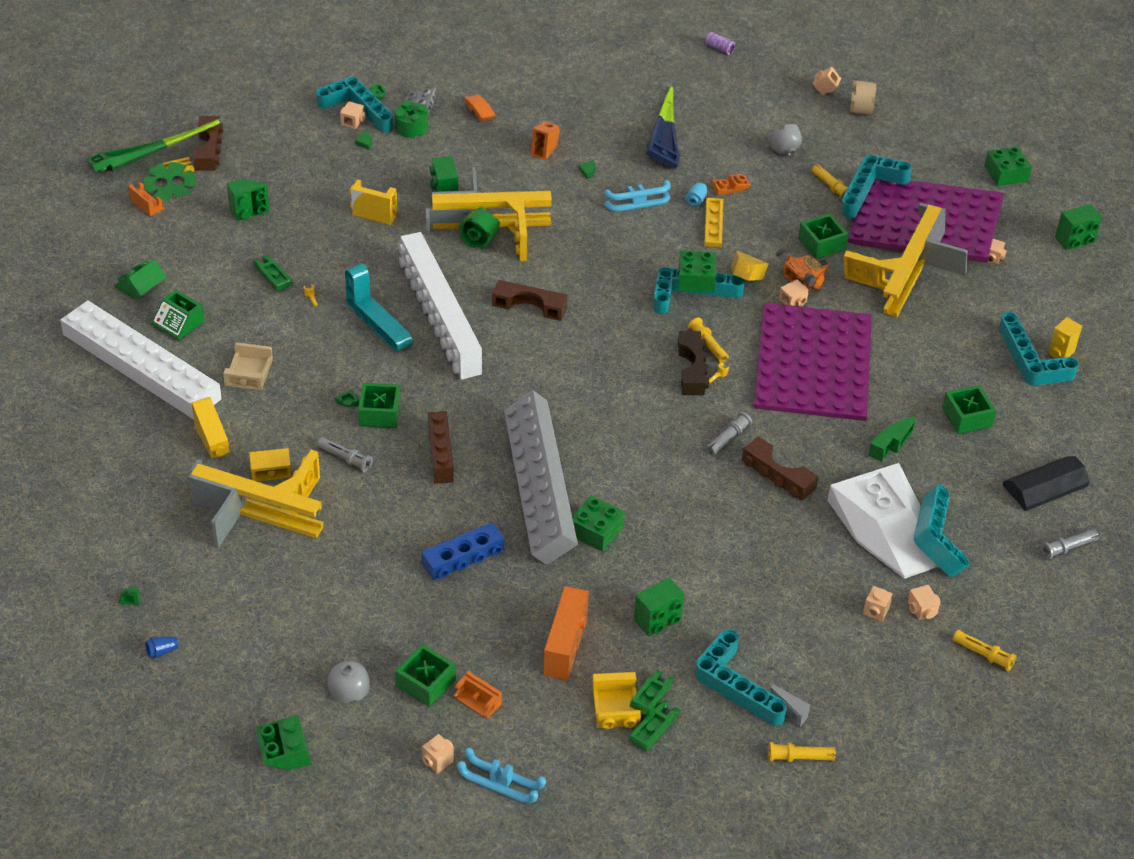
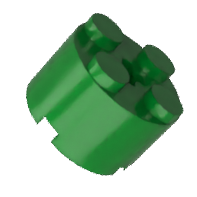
(411, 119)
(479, 228)

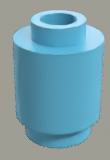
(696, 194)

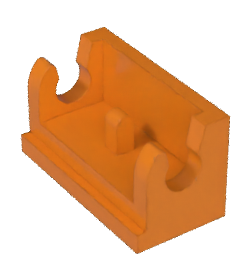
(144, 200)
(478, 695)

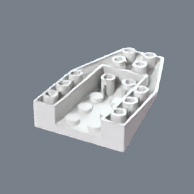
(882, 518)

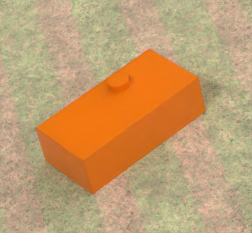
(566, 633)

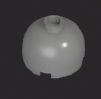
(785, 140)
(348, 681)

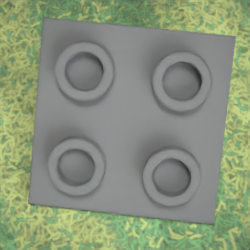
(424, 97)

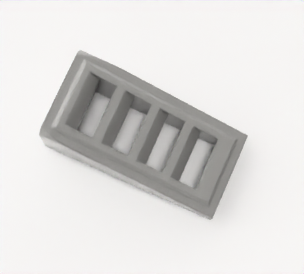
(796, 708)

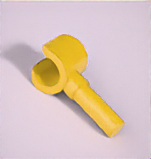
(310, 293)
(721, 372)

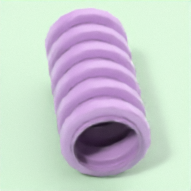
(720, 43)

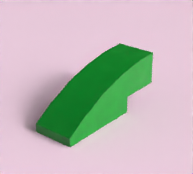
(891, 438)

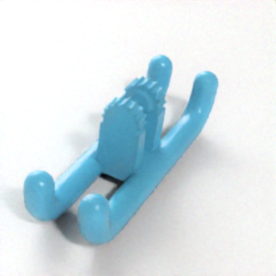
(638, 197)
(500, 778)

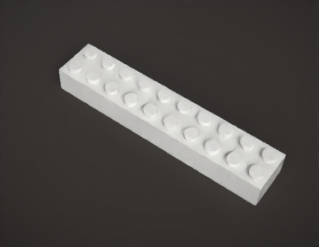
(441, 306)
(138, 357)

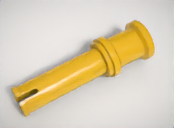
(836, 185)
(697, 325)
(993, 654)
(790, 752)

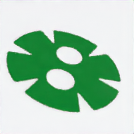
(174, 169)

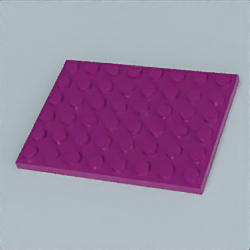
(891, 216)
(813, 362)

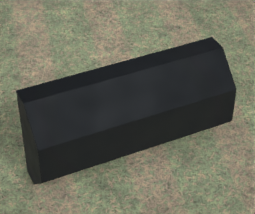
(1048, 482)

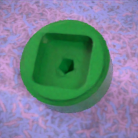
(378, 90)

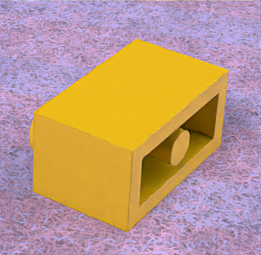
(1064, 338)
(270, 464)

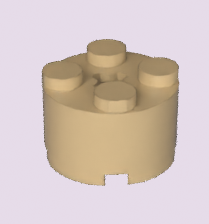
(863, 98)

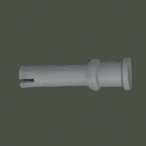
(733, 430)
(351, 457)
(1062, 545)

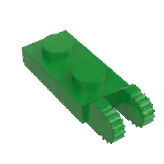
(273, 273)
(651, 693)
(653, 726)

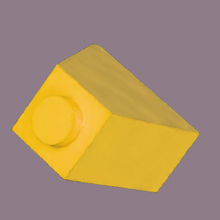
(748, 267)
(210, 427)

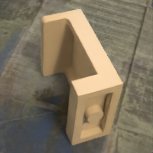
(249, 366)

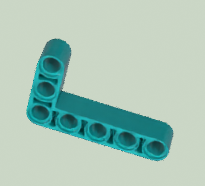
(354, 90)
(872, 168)
(667, 281)
(374, 315)
(1031, 367)
(929, 534)
(742, 691)

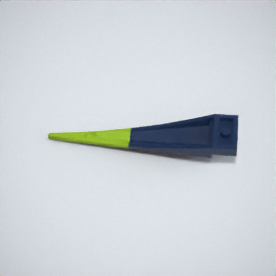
(662, 141)

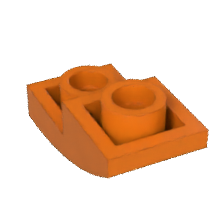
(480, 107)
(734, 184)

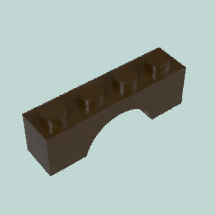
(693, 378)

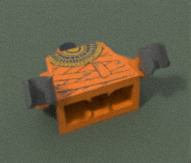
(803, 269)

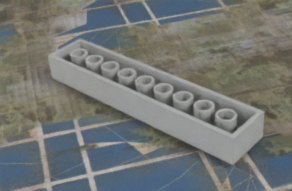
(540, 478)

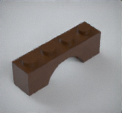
(207, 155)
(510, 294)
(440, 447)
(797, 481)

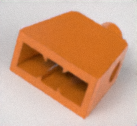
(546, 135)

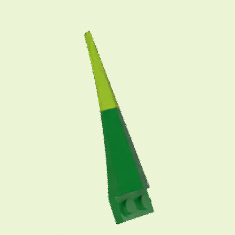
(122, 157)

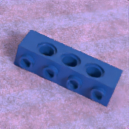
(463, 551)

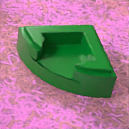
(364, 140)
(588, 169)
(348, 398)
(130, 596)

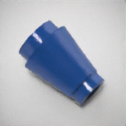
(160, 645)

